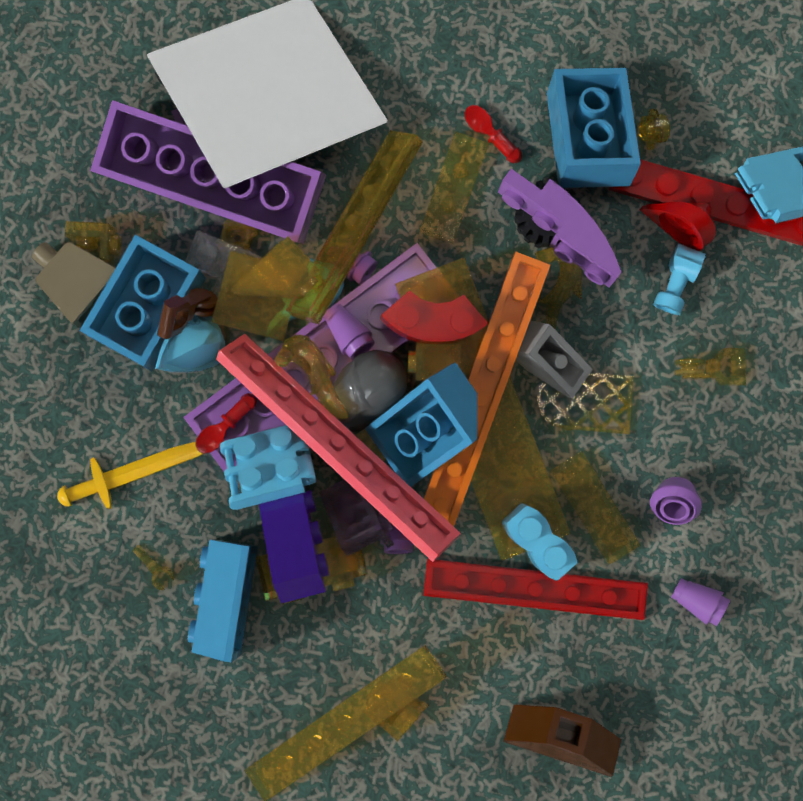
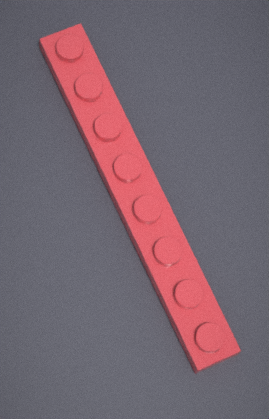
(338, 447)

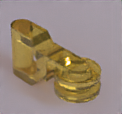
(690, 370)

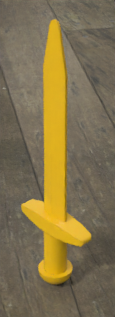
(104, 482)

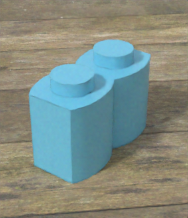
(533, 533)

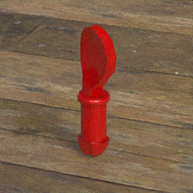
(481, 122)
(213, 435)

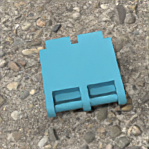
(775, 183)
(268, 466)

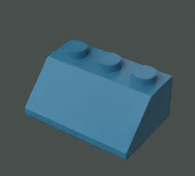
(428, 425)
(222, 599)

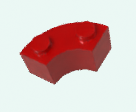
(433, 322)

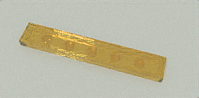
(356, 224)
(345, 723)

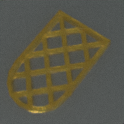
(588, 414)

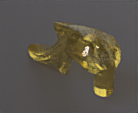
(568, 283)
(307, 355)

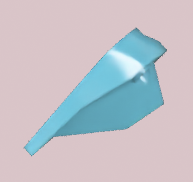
(192, 348)

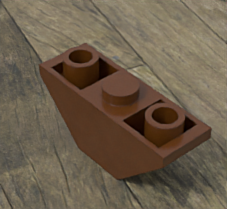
(563, 737)

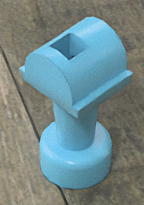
(684, 267)

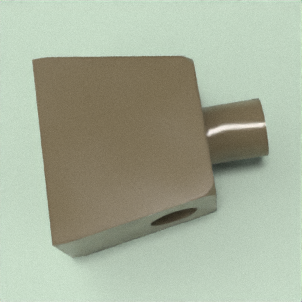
(71, 279)

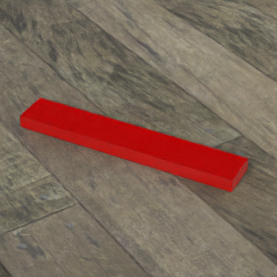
(535, 589)

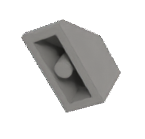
(552, 359)

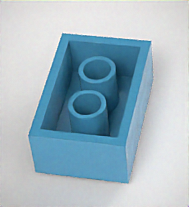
(592, 127)
(133, 301)

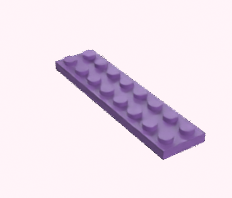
(364, 303)

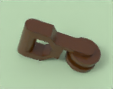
(180, 311)

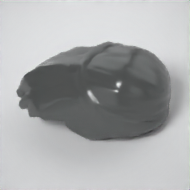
(370, 387)

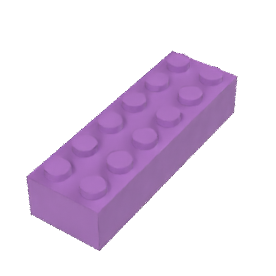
(169, 162)

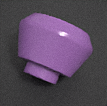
(676, 501)

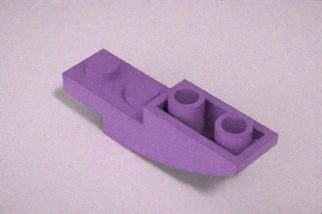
(577, 234)

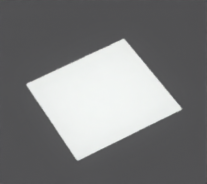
(266, 90)

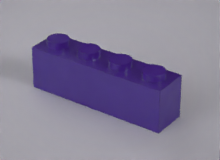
(292, 546)

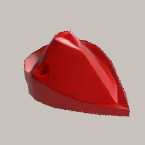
(684, 222)

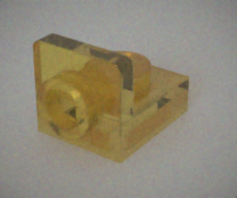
(90, 234)
(432, 358)

